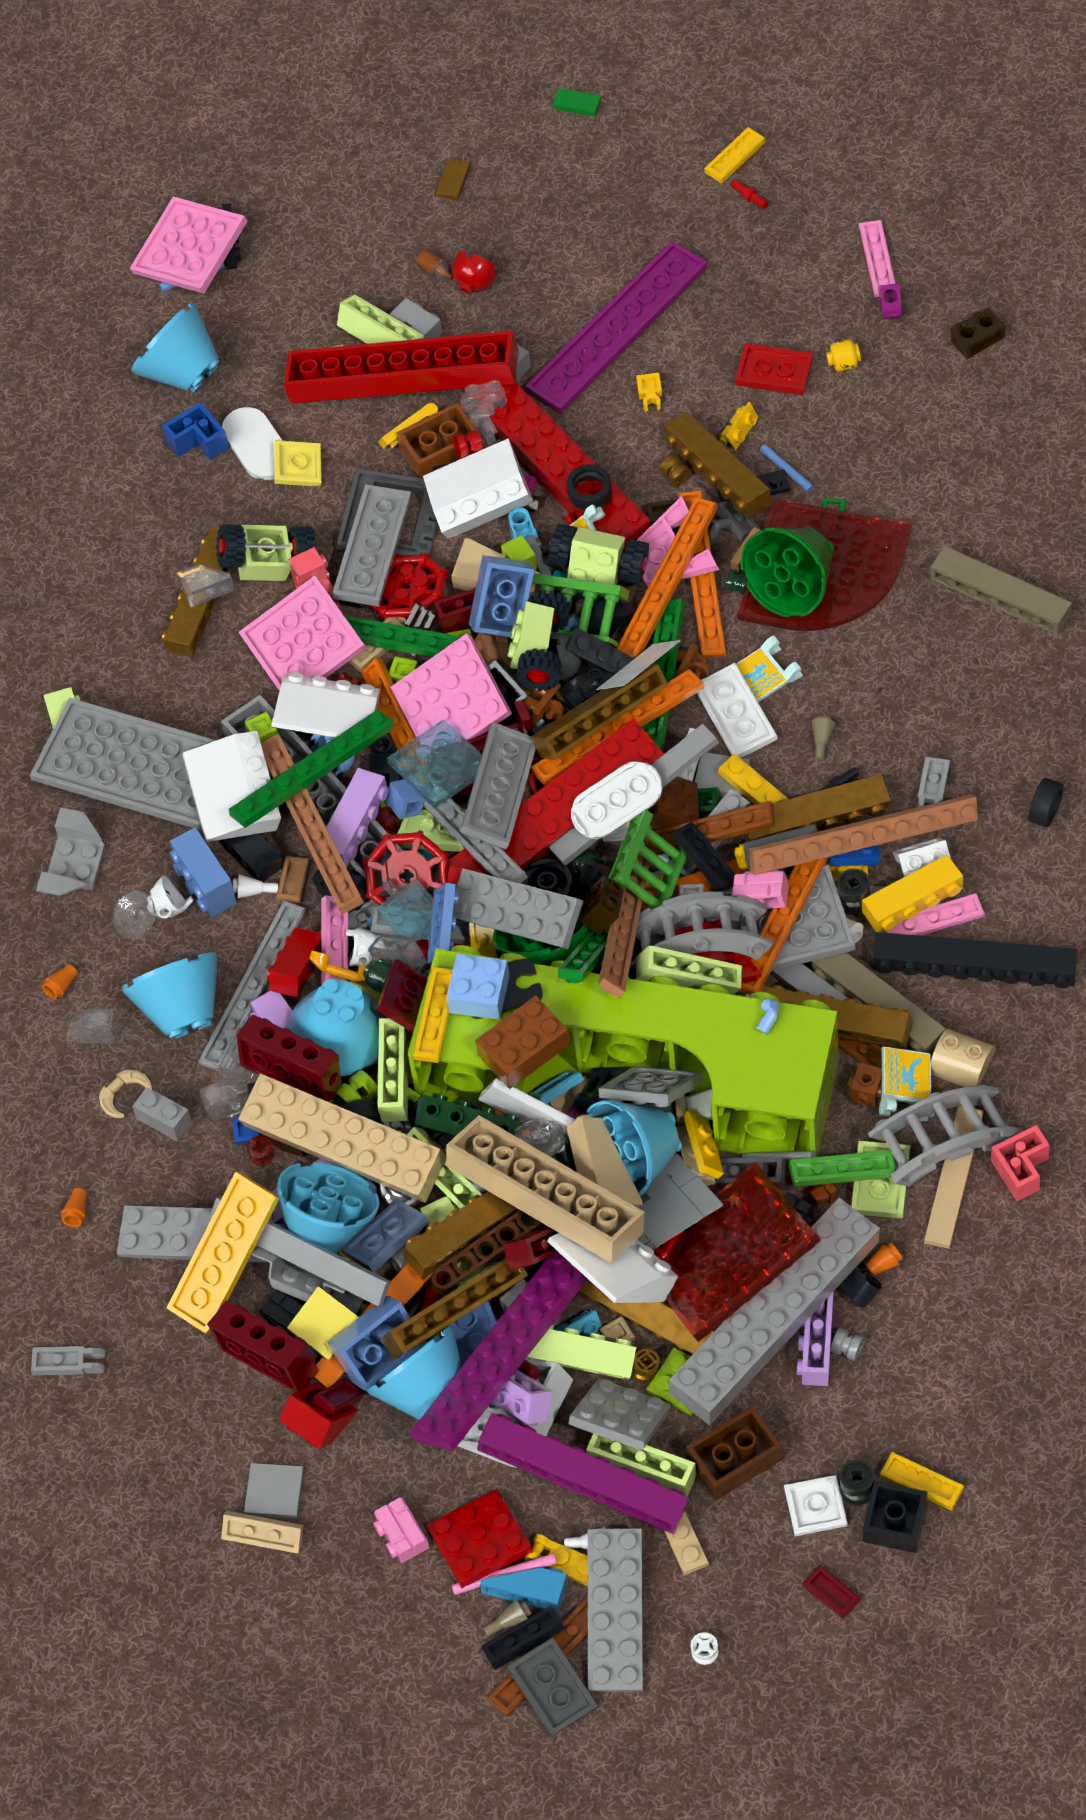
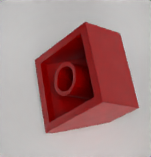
(311, 1421)

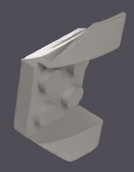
(75, 855)
(292, 1278)

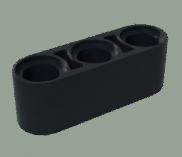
(861, 1285)

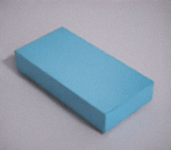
(557, 1086)

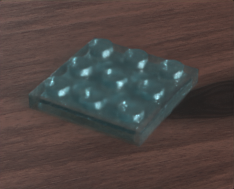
(437, 763)

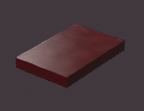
(402, 994)

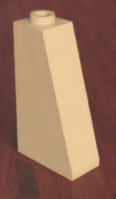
(468, 566)
(599, 1158)

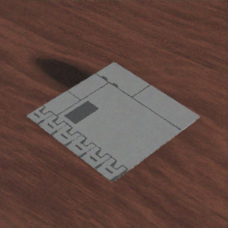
(675, 1204)

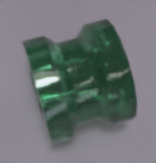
(736, 582)

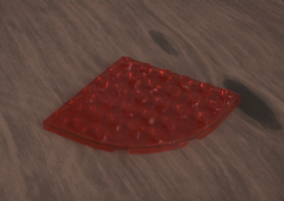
(861, 570)
(735, 1251)

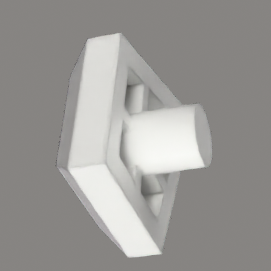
(700, 1103)

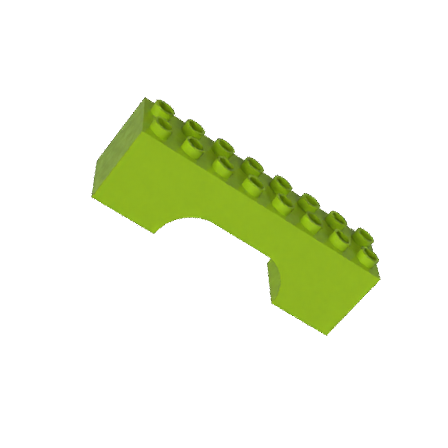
(764, 1087)

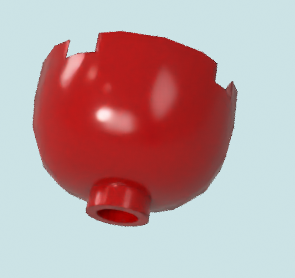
(473, 272)

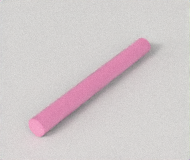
(541, 1562)

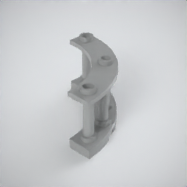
(702, 905)
(958, 1145)

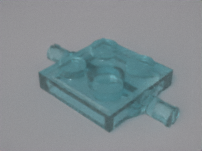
(408, 910)

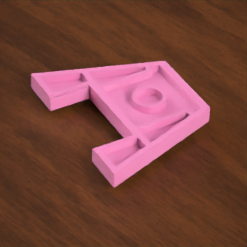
(660, 538)

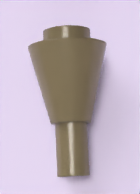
(822, 731)
(510, 1617)

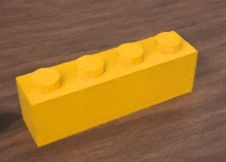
(912, 894)

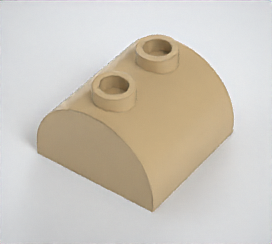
(961, 1058)

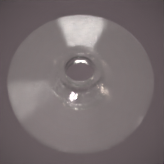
(126, 914)

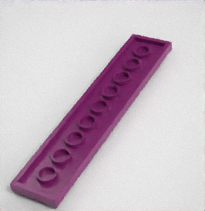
(616, 327)
(499, 1354)

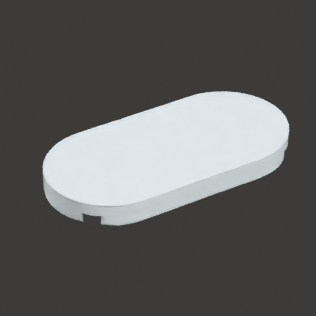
(252, 441)
(616, 800)

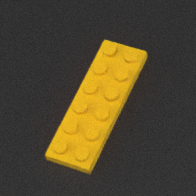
(223, 1251)

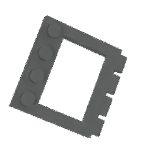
(425, 527)

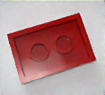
(774, 369)

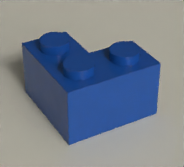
(195, 428)

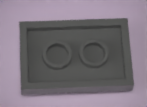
(552, 1687)

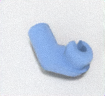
(771, 1012)

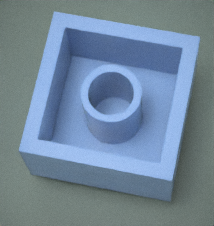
(478, 986)

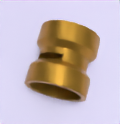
(677, 473)
(643, 1371)

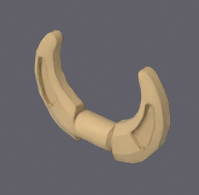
(107, 1094)

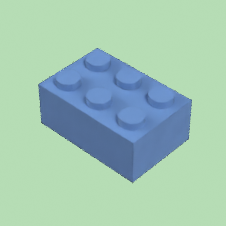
(499, 594)
(202, 873)
(361, 1348)

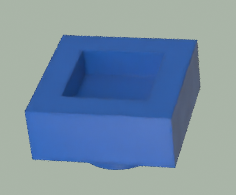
(242, 1134)

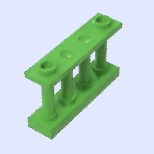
(590, 592)
(627, 861)

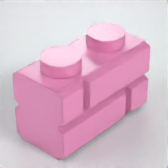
(766, 887)
(401, 1530)

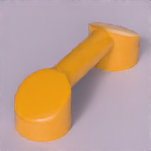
(321, 961)

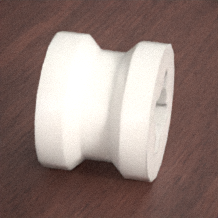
(704, 1642)

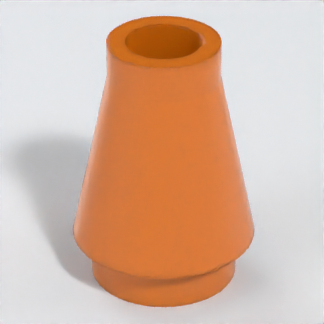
(58, 983)
(75, 1209)
(884, 1259)

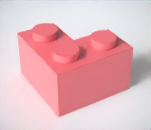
(311, 564)
(1016, 1161)

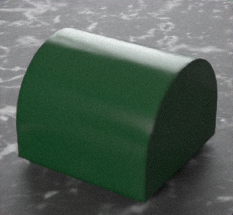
(708, 799)

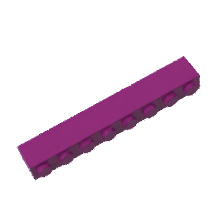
(583, 1473)

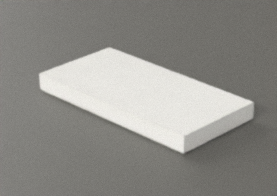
(735, 712)
(522, 1105)

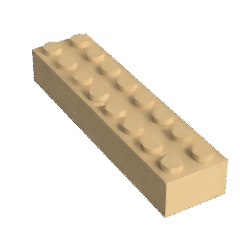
(342, 1138)
(545, 1189)

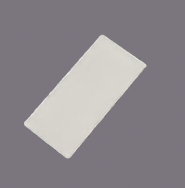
(638, 665)

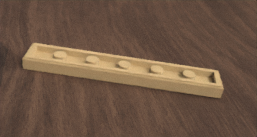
(950, 1190)

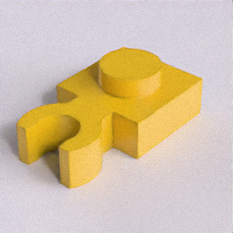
(649, 389)

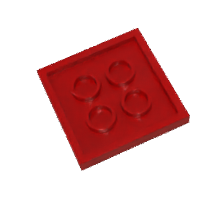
(479, 1538)

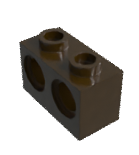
(977, 333)
(602, 905)

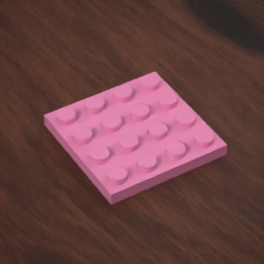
(188, 244)
(303, 635)
(452, 688)

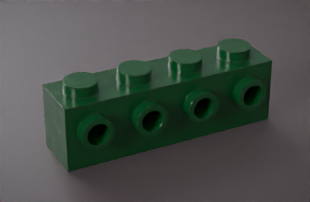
(451, 1118)

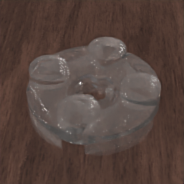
(482, 399)
(486, 429)
(545, 1137)

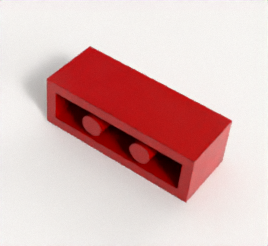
(293, 963)

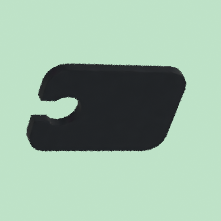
(516, 996)

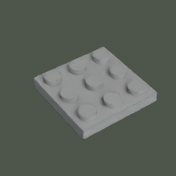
(650, 1085)
(620, 1414)

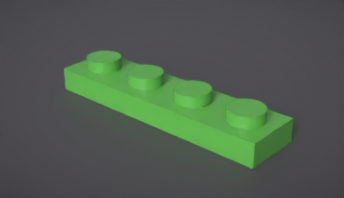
(841, 1168)

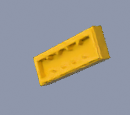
(734, 155)
(703, 1144)
(912, 1475)

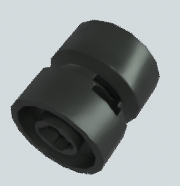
(853, 887)
(856, 1489)

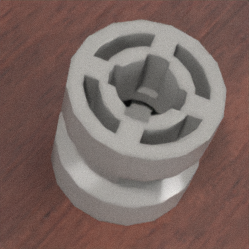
(850, 1345)

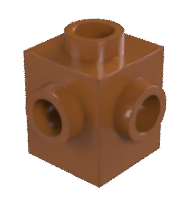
(866, 1085)

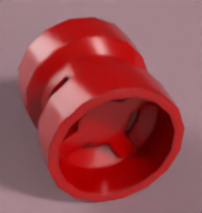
(467, 443)

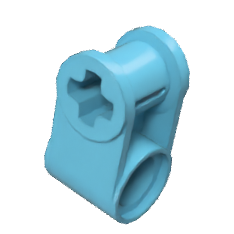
(526, 528)

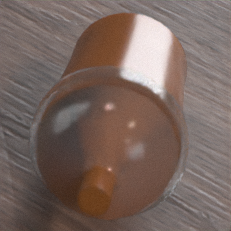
(434, 265)

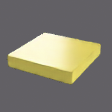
(297, 463)
(321, 1321)

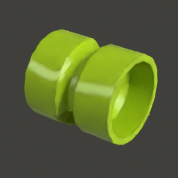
(362, 1083)

